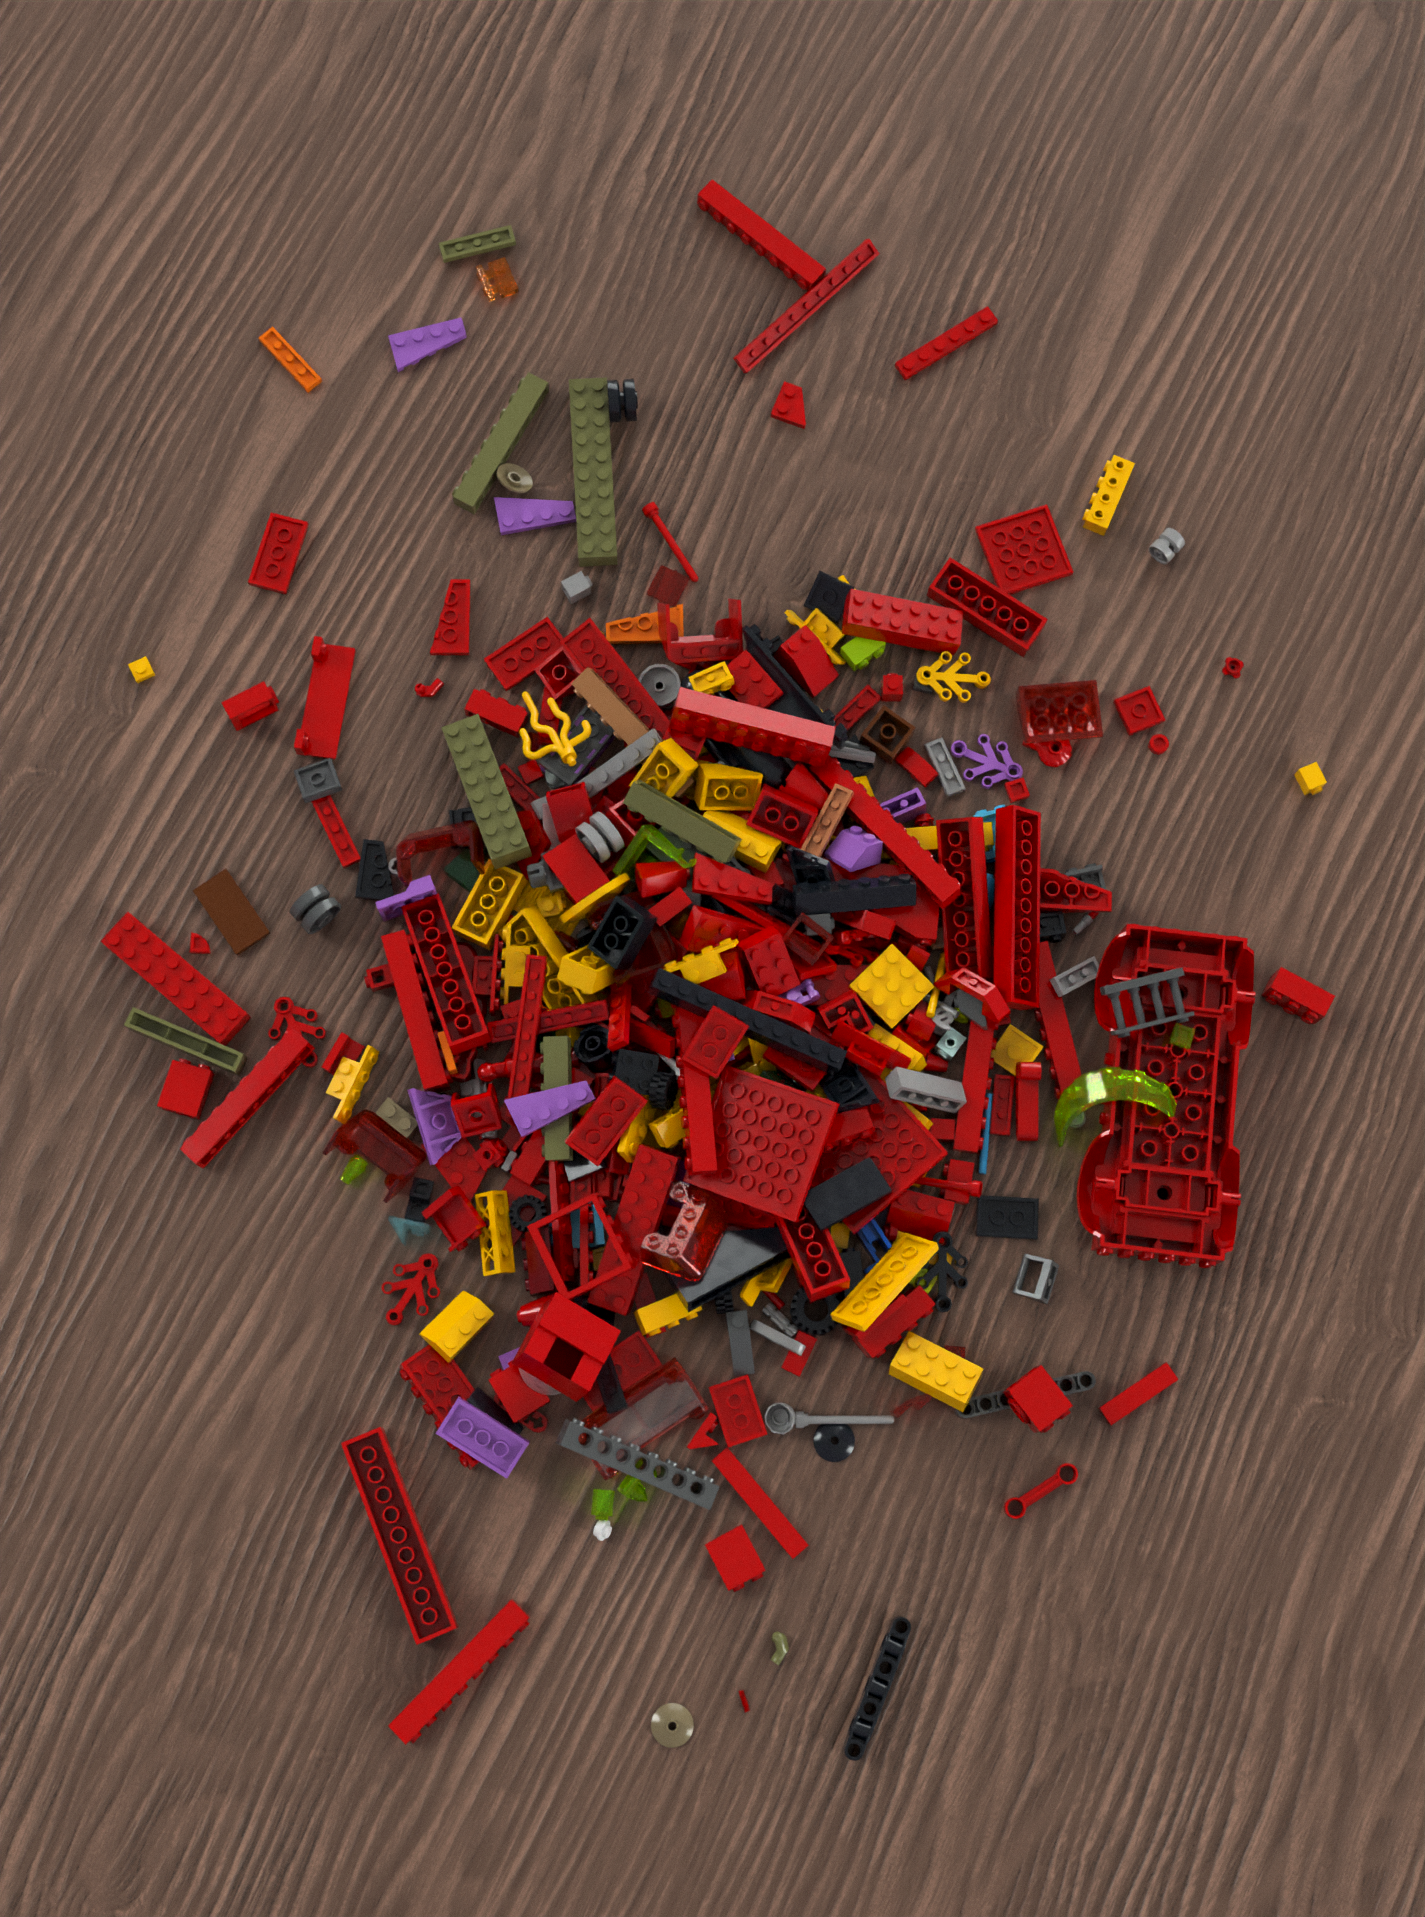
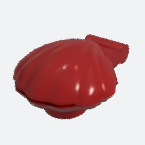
(1052, 753)

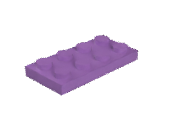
(482, 1437)

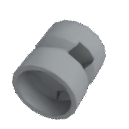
(1166, 546)

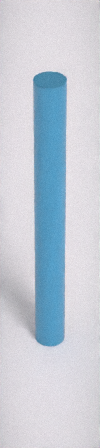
(985, 1134)

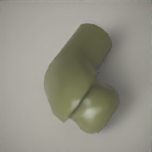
(781, 1647)

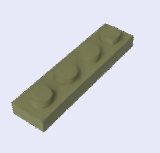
(477, 243)

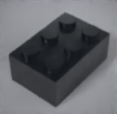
(622, 932)

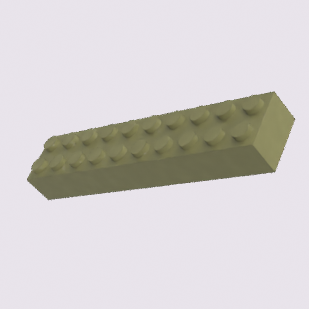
(593, 472)

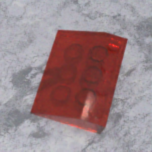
(1059, 711)

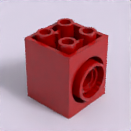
(1037, 1400)

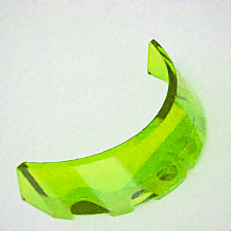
(1109, 1085)

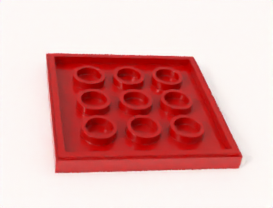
(1024, 550)

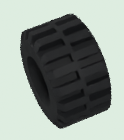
(804, 1323)

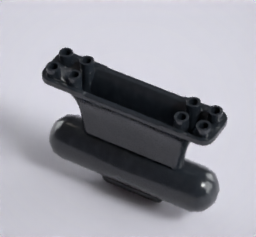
(792, 702)

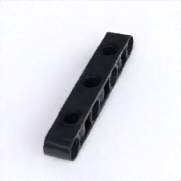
(877, 1688)

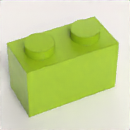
(860, 651)

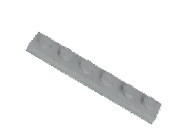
(621, 763)

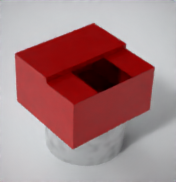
(564, 1349)

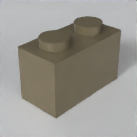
(398, 1118)

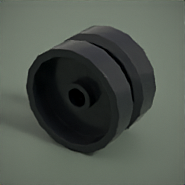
(622, 400)

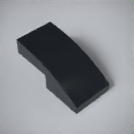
(419, 1199)

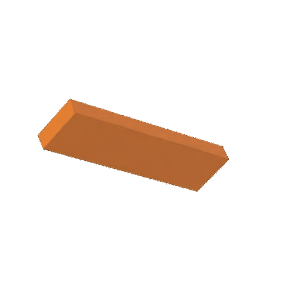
(290, 359)

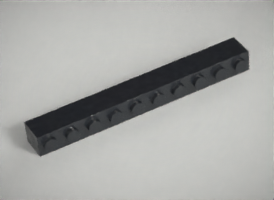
(761, 1027)

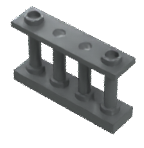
(1152, 982)

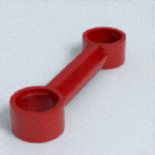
(1040, 1490)

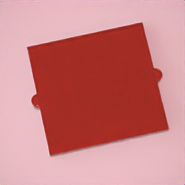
(668, 586)

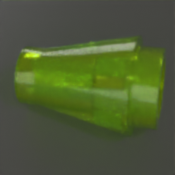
(354, 1167)

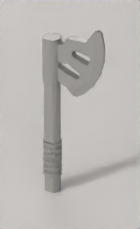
(943, 1008)

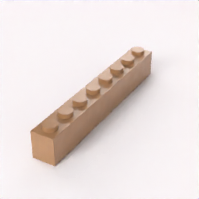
(615, 713)

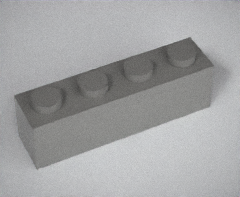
(925, 1089)

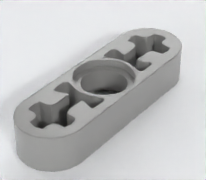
(777, 1337)

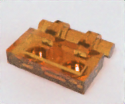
(502, 276)

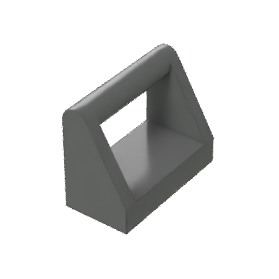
(1045, 1281)

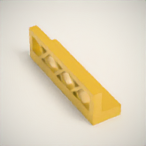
(498, 1231)

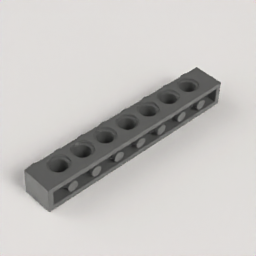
(703, 1496)

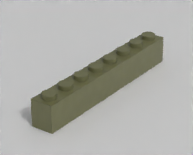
(500, 443)

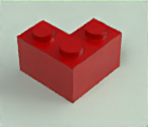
(845, 1007)

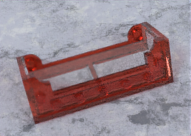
(653, 1409)

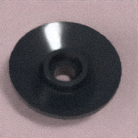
(826, 1449)

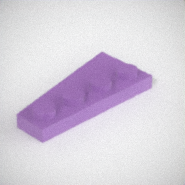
(418, 343)

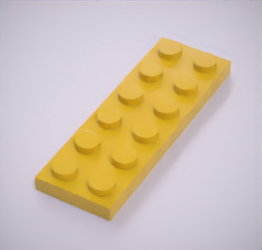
(884, 1282)

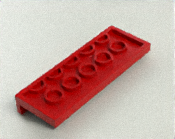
(438, 1387)

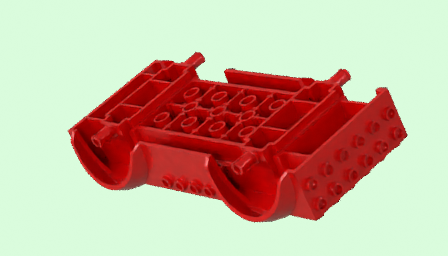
(1143, 1146)

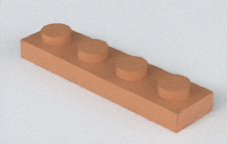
(827, 820)

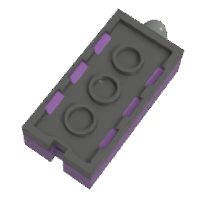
(588, 752)

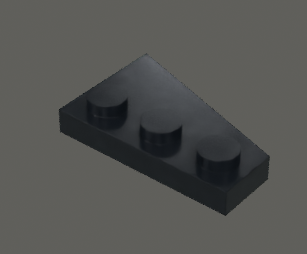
(374, 874)

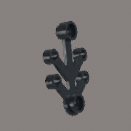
(943, 1268)

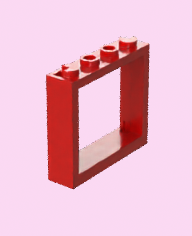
(616, 1240)

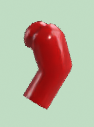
(428, 691)

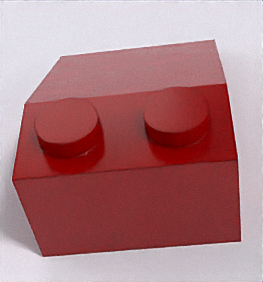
(806, 661)

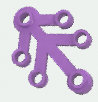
(989, 762)

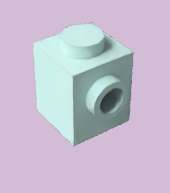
(949, 1044)

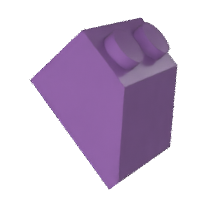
(855, 849)

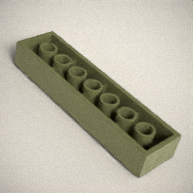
(486, 791)

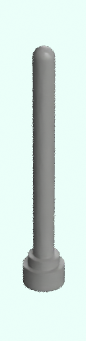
(803, 1419)

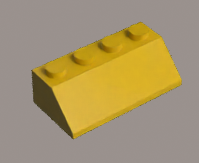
(755, 847)

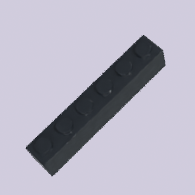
(854, 894)

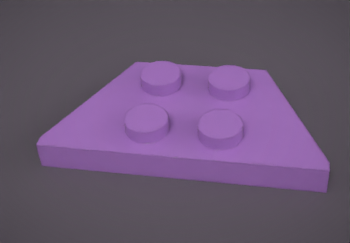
(435, 1122)

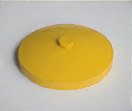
(602, 894)

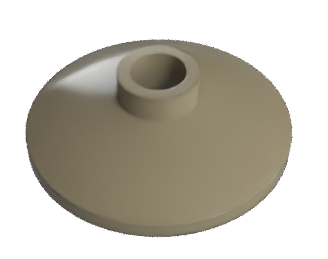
(514, 478)
(672, 1713)

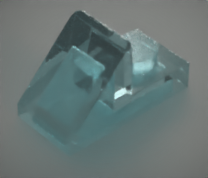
(403, 1226)

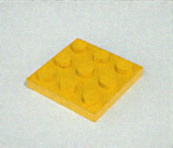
(891, 986)

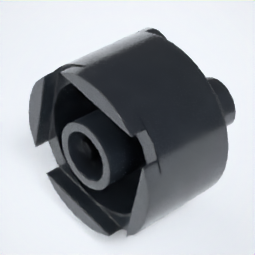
(592, 1048)

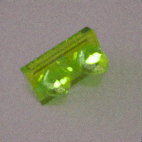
(632, 1487)

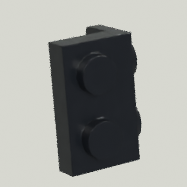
(782, 905)

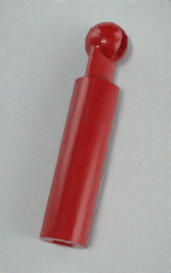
(488, 1072)

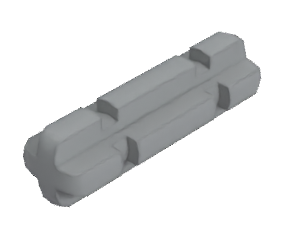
(780, 1320)

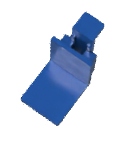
(869, 1234)

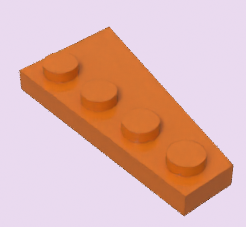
(642, 628)

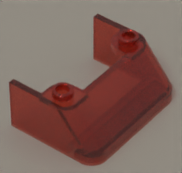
(459, 834)
(381, 1146)

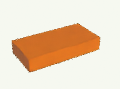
(450, 1062)

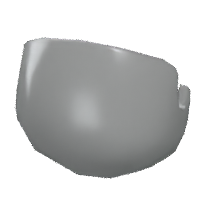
(780, 1418)

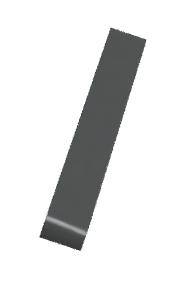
(994, 1398)

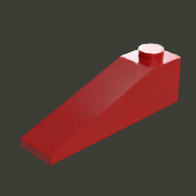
(1071, 895)

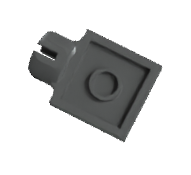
(541, 875)

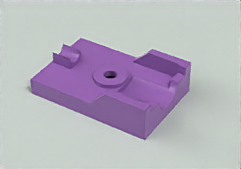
(417, 890)

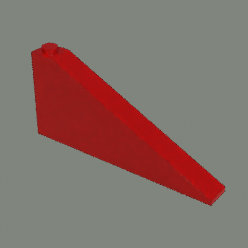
(914, 922)

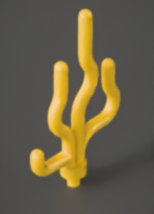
(564, 746)

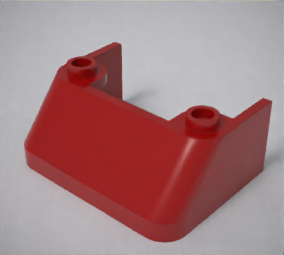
(724, 645)

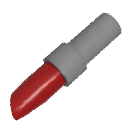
(1085, 921)

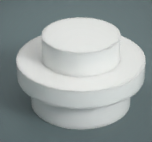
(602, 1529)

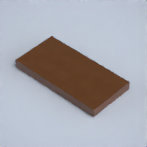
(231, 912)

